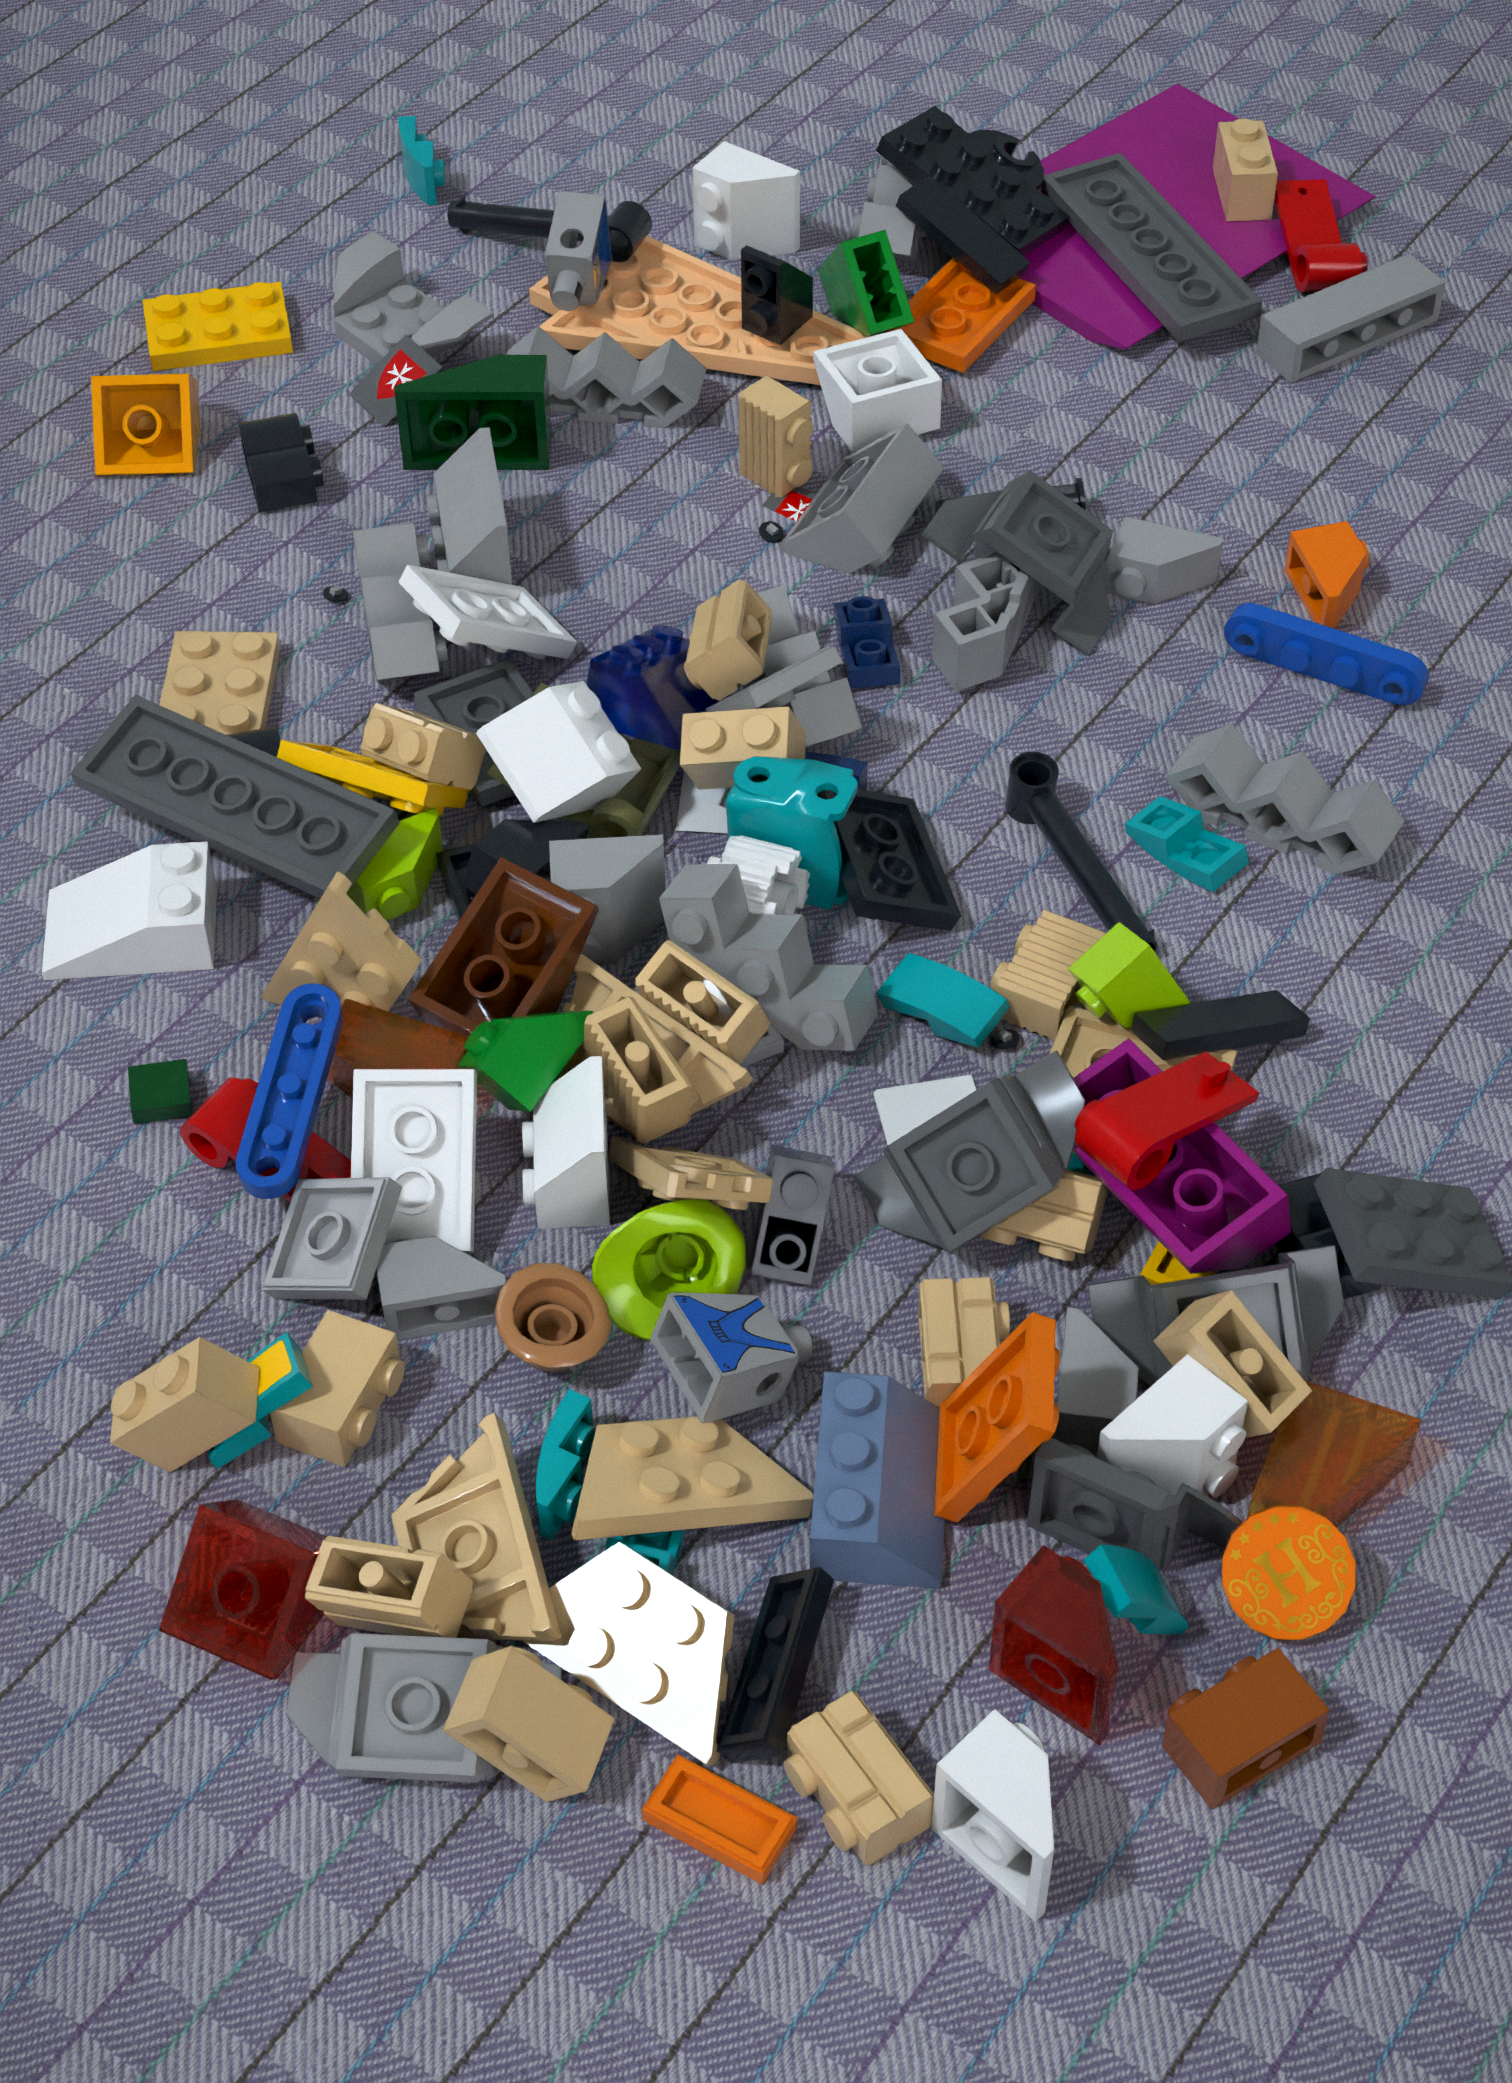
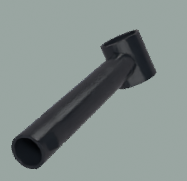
(627, 223)
(1033, 800)

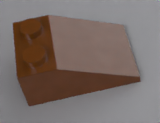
(506, 952)

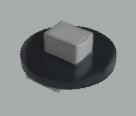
(771, 531)
(335, 594)
(1005, 1039)

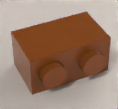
(1244, 1726)

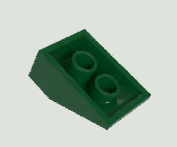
(495, 392)

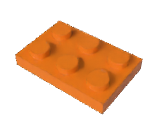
(961, 316)
(996, 1417)

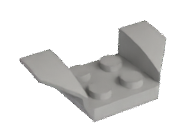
(379, 307)
(385, 1706)

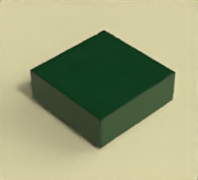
(160, 1091)

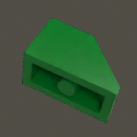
(523, 1054)

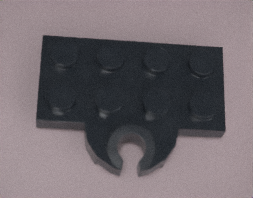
(979, 174)

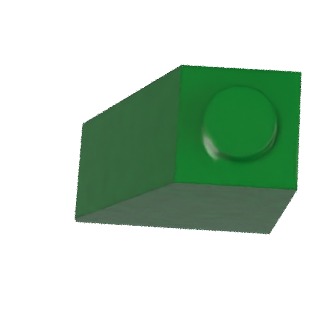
(866, 285)

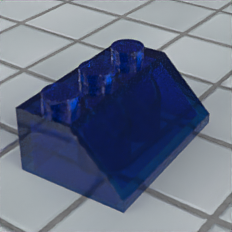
(646, 686)

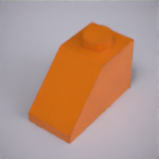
(1326, 569)

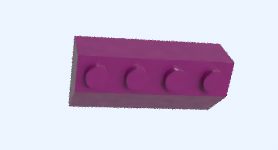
(1209, 1199)

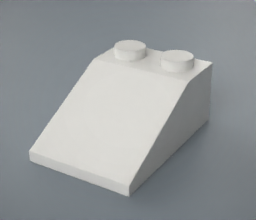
(135, 916)

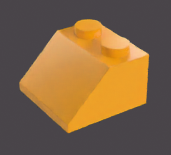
(145, 424)

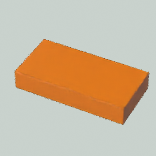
(719, 1819)

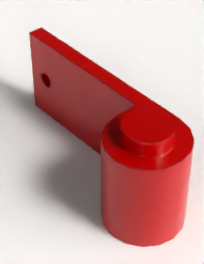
(1313, 237)
(1139, 1125)
(218, 1128)

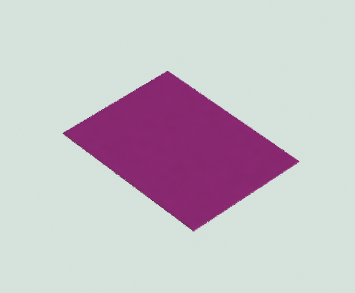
(1174, 150)

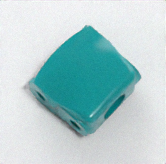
(780, 805)

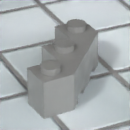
(882, 214)
(611, 384)
(987, 618)
(397, 631)
(820, 705)
(1284, 802)
(768, 959)

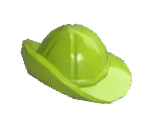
(666, 1251)

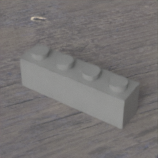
(1350, 318)

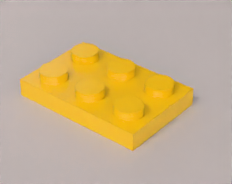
(217, 326)
(372, 777)

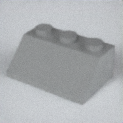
(866, 503)
(470, 513)

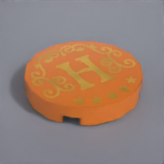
(1288, 1572)

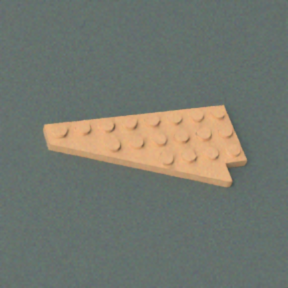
(698, 305)

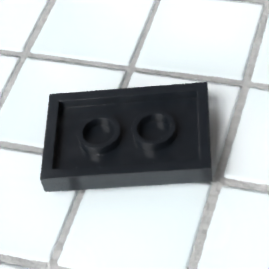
(892, 863)

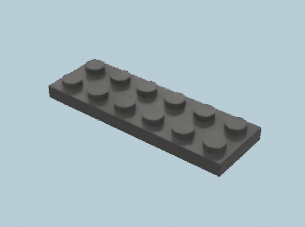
(1151, 247)
(234, 797)

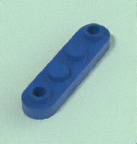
(1326, 654)
(289, 1091)

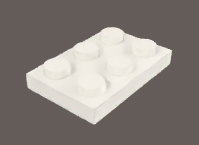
(486, 613)
(423, 1137)

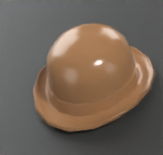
(552, 1317)

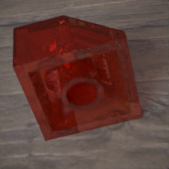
(244, 1587)
(1057, 1642)

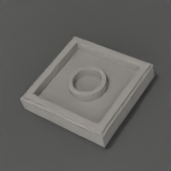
(777, 688)
(332, 1238)

